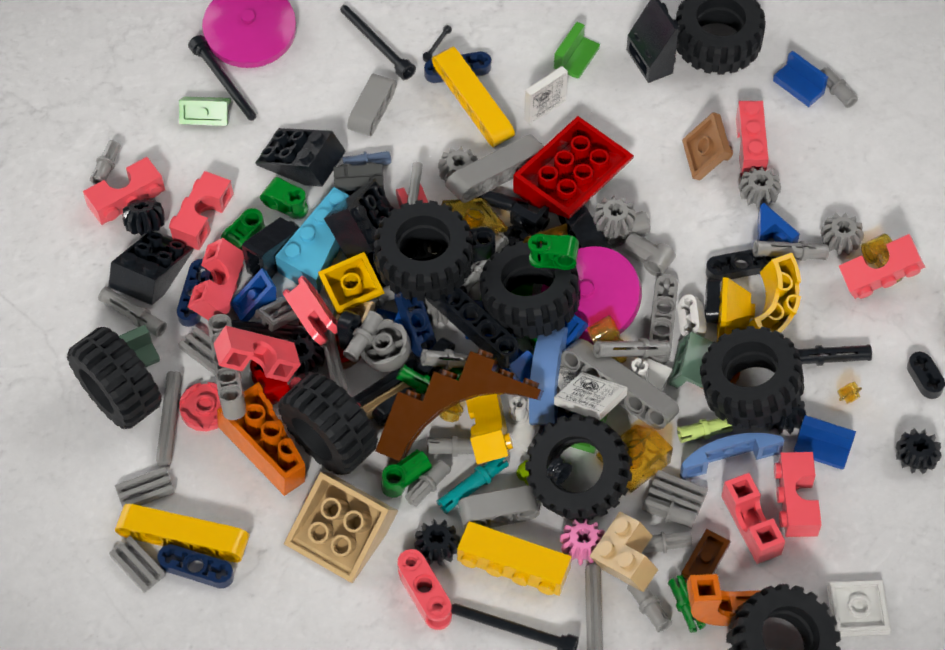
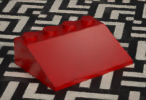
(570, 169)

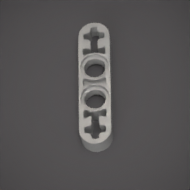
(663, 319)

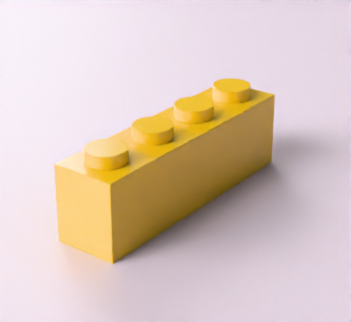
(513, 559)

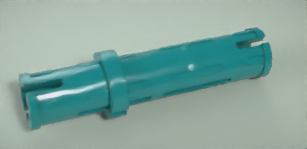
(481, 476)

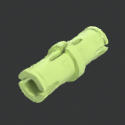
(703, 429)

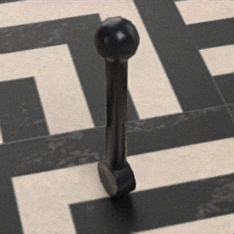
(428, 55)

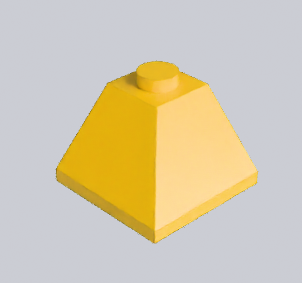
(350, 283)
(734, 308)

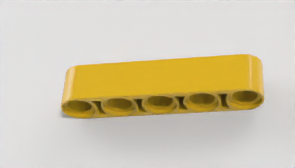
(473, 96)
(183, 531)

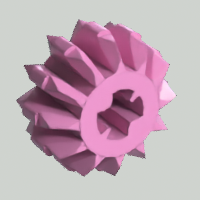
(580, 532)

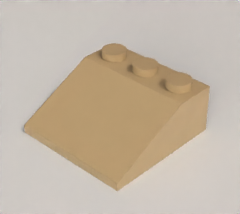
(340, 526)

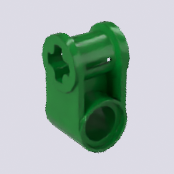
(285, 198)
(242, 229)
(556, 251)

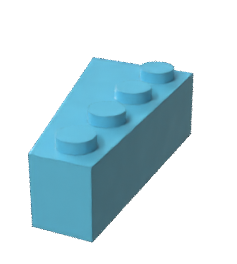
(312, 245)

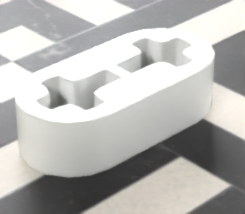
(695, 316)

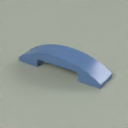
(546, 372)
(761, 444)

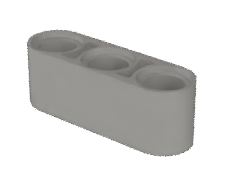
(371, 104)
(499, 507)

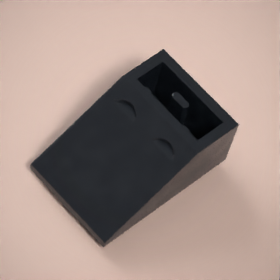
(654, 41)
(302, 155)
(358, 217)
(148, 267)

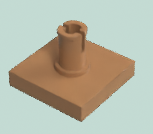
(707, 146)

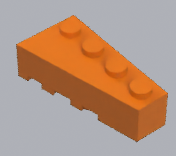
(265, 442)

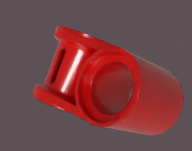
(272, 388)

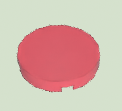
(200, 406)

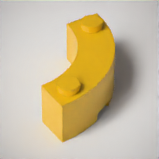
(782, 291)
(489, 432)

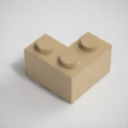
(621, 552)

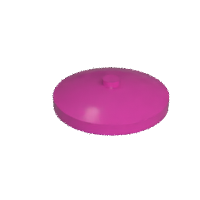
(249, 31)
(606, 288)

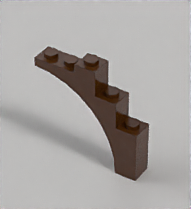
(412, 415)

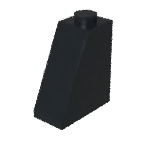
(263, 246)

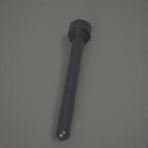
(199, 47)
(404, 68)
(564, 642)

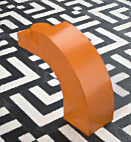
(710, 603)

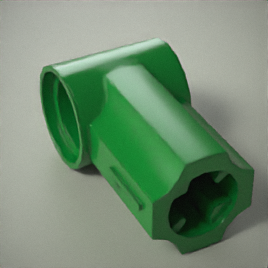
(405, 472)

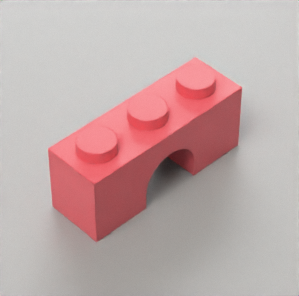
(752, 132)
(208, 193)
(109, 202)
(902, 262)
(224, 264)
(276, 356)
(744, 505)
(798, 515)

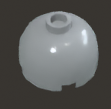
(389, 347)

